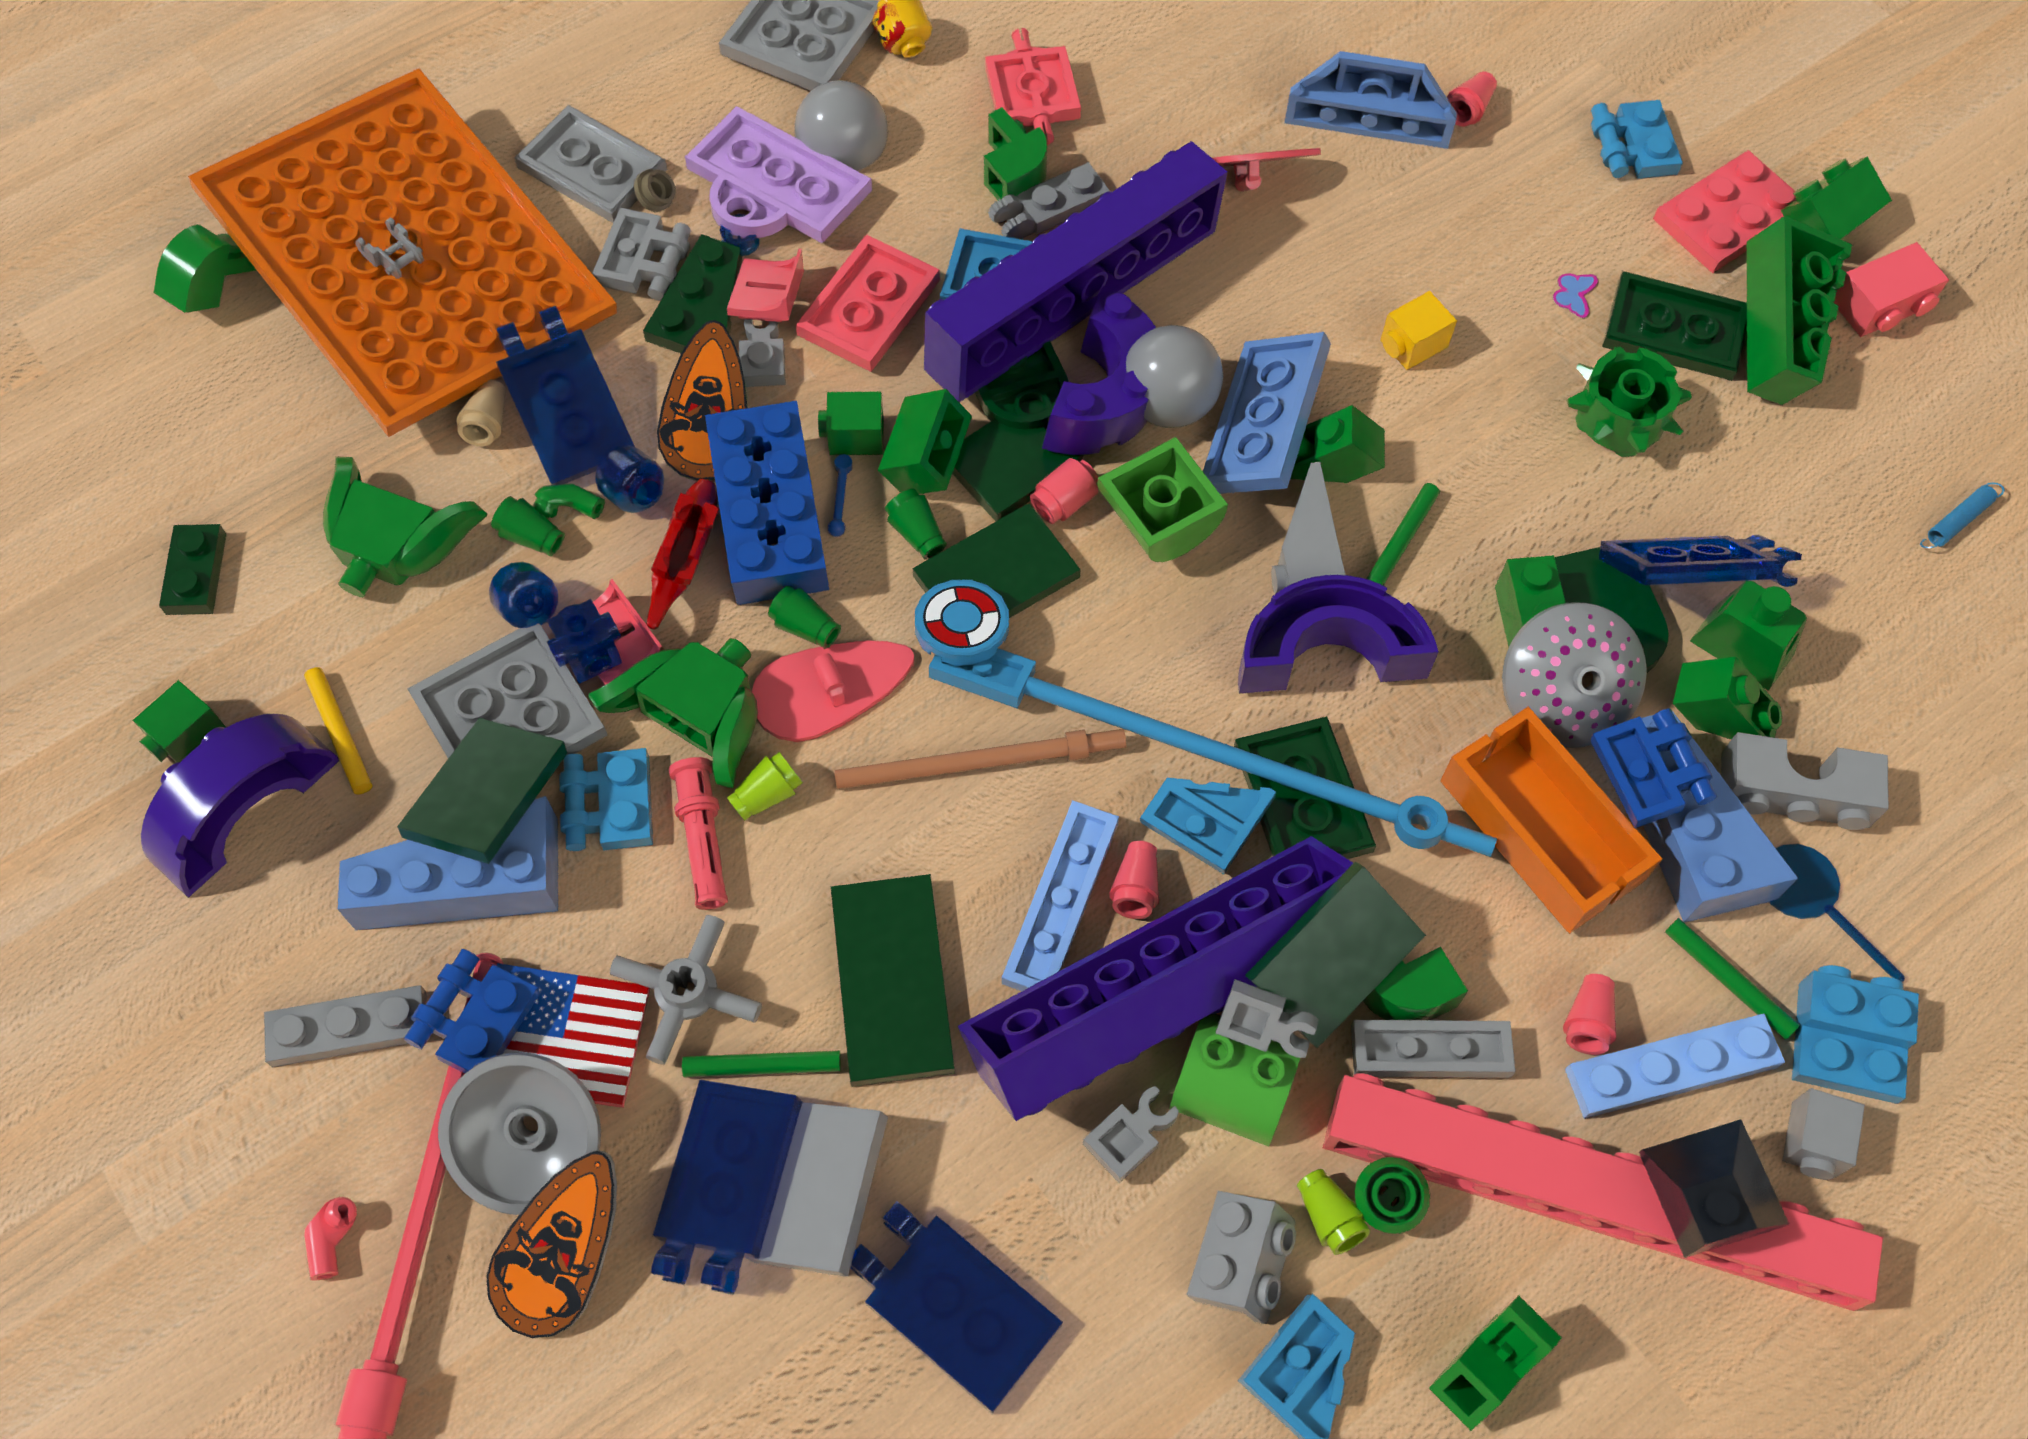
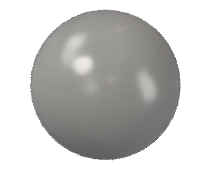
(843, 123)
(1179, 372)

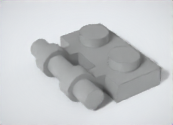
(629, 249)

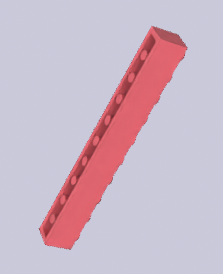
(1589, 1189)

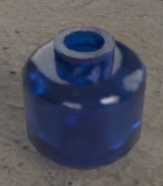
(630, 479)
(523, 595)

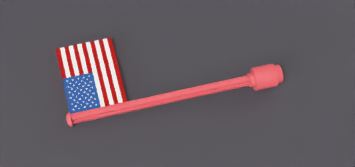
(575, 1021)

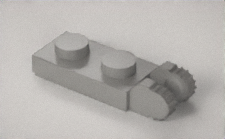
(1048, 202)

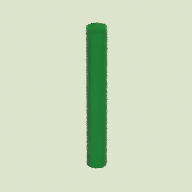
(1404, 534)
(1732, 978)
(761, 1063)

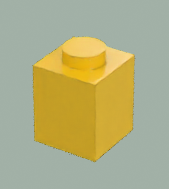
(1418, 330)

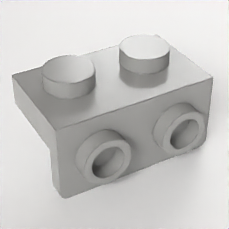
(1243, 1256)

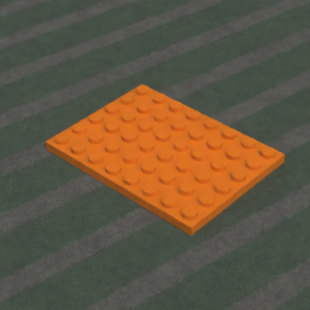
(484, 244)

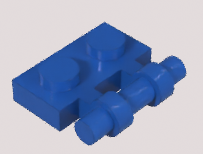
(1640, 774)
(486, 1023)

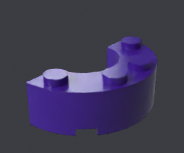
(1111, 409)
(1341, 613)
(218, 784)

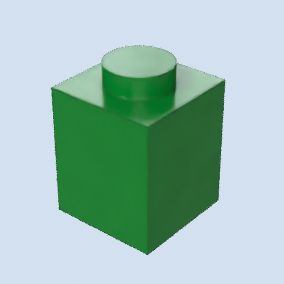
(853, 423)
(176, 723)

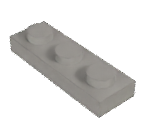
(340, 1026)
(1432, 1048)

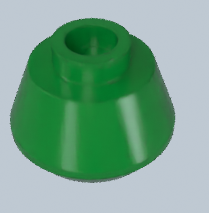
(1402, 1181)

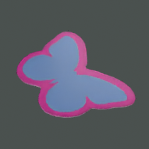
(1572, 292)

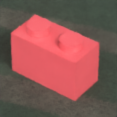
(1890, 290)

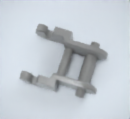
(379, 257)

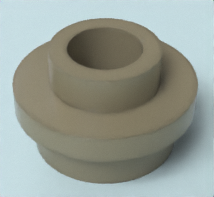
(654, 189)

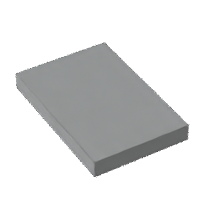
(588, 162)
(824, 1189)

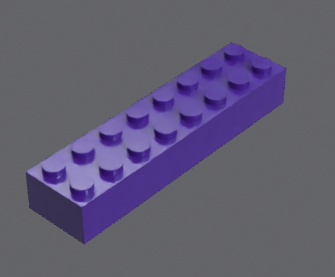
(1061, 273)
(1143, 983)

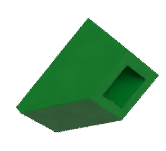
(1344, 444)
(1725, 699)

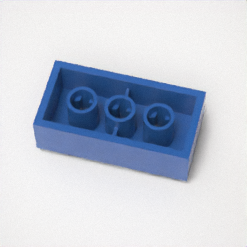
(756, 461)

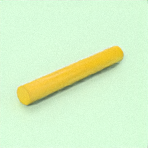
(338, 731)

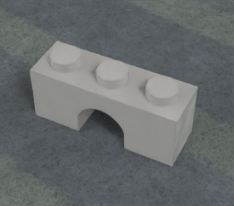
(1848, 791)

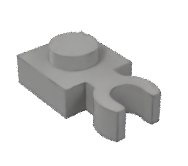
(762, 355)
(1258, 1017)
(1125, 1139)

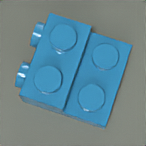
(1854, 1033)

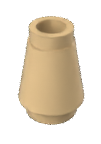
(483, 414)

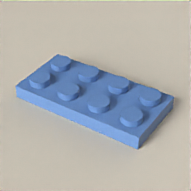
(1266, 413)

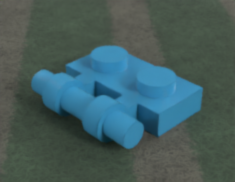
(1646, 135)
(623, 800)

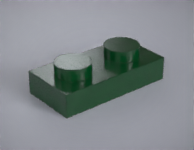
(192, 569)

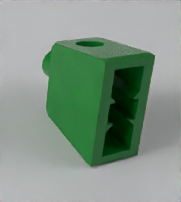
(1754, 627)

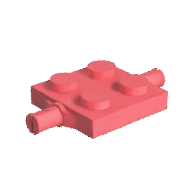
(1033, 84)

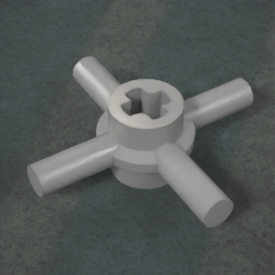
(692, 1003)

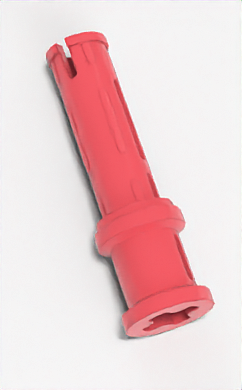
(697, 811)

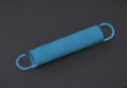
(1962, 515)

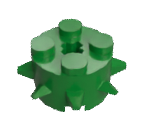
(1628, 400)

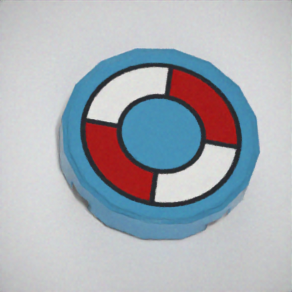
(961, 622)

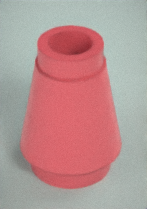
(1472, 98)
(1136, 883)
(1592, 1018)

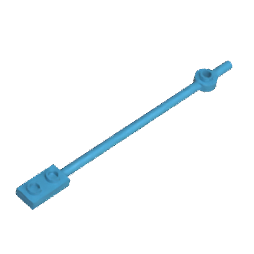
(1010, 676)

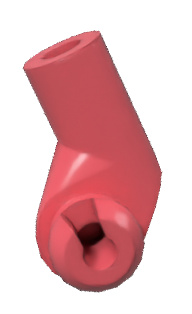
(325, 1233)

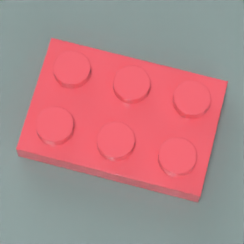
(1725, 210)
(868, 302)

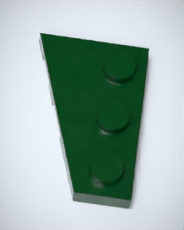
(696, 294)

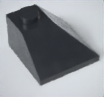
(1713, 1188)

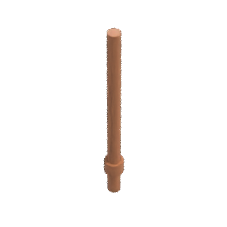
(1074, 745)

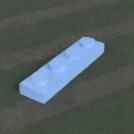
(1061, 896)
(1674, 1065)

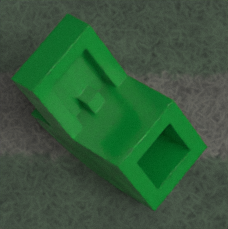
(1017, 156)
(195, 268)
(1418, 989)
(1494, 1362)

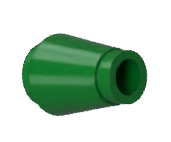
(915, 522)
(526, 526)
(801, 616)

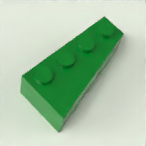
(1790, 306)

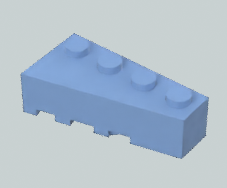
(1715, 851)
(429, 885)

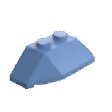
(1373, 100)

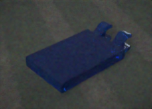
(561, 399)
(1699, 559)
(724, 1181)
(956, 1307)

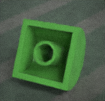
(1164, 501)
(1234, 1083)

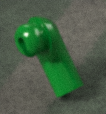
(567, 495)

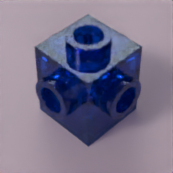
(584, 640)

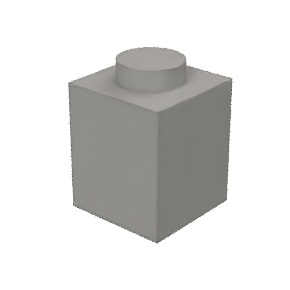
(1823, 1134)

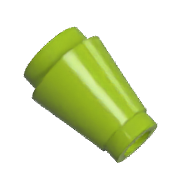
(765, 786)
(1332, 1213)

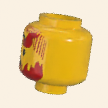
(902, 26)

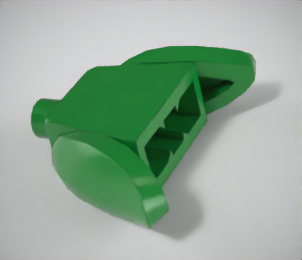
(387, 533)
(694, 696)

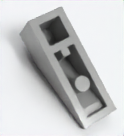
(1311, 538)

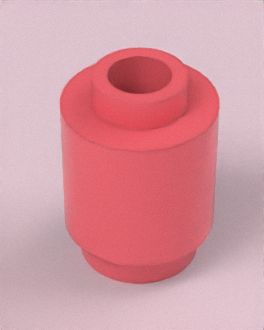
(1065, 490)

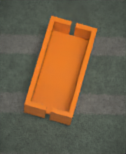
(1549, 819)

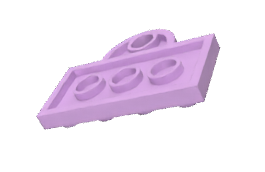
(773, 179)

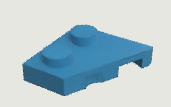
(1207, 818)
(1302, 1369)

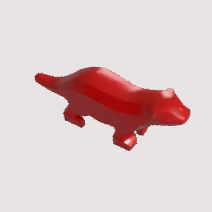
(682, 547)

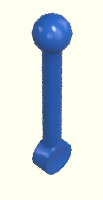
(843, 466)

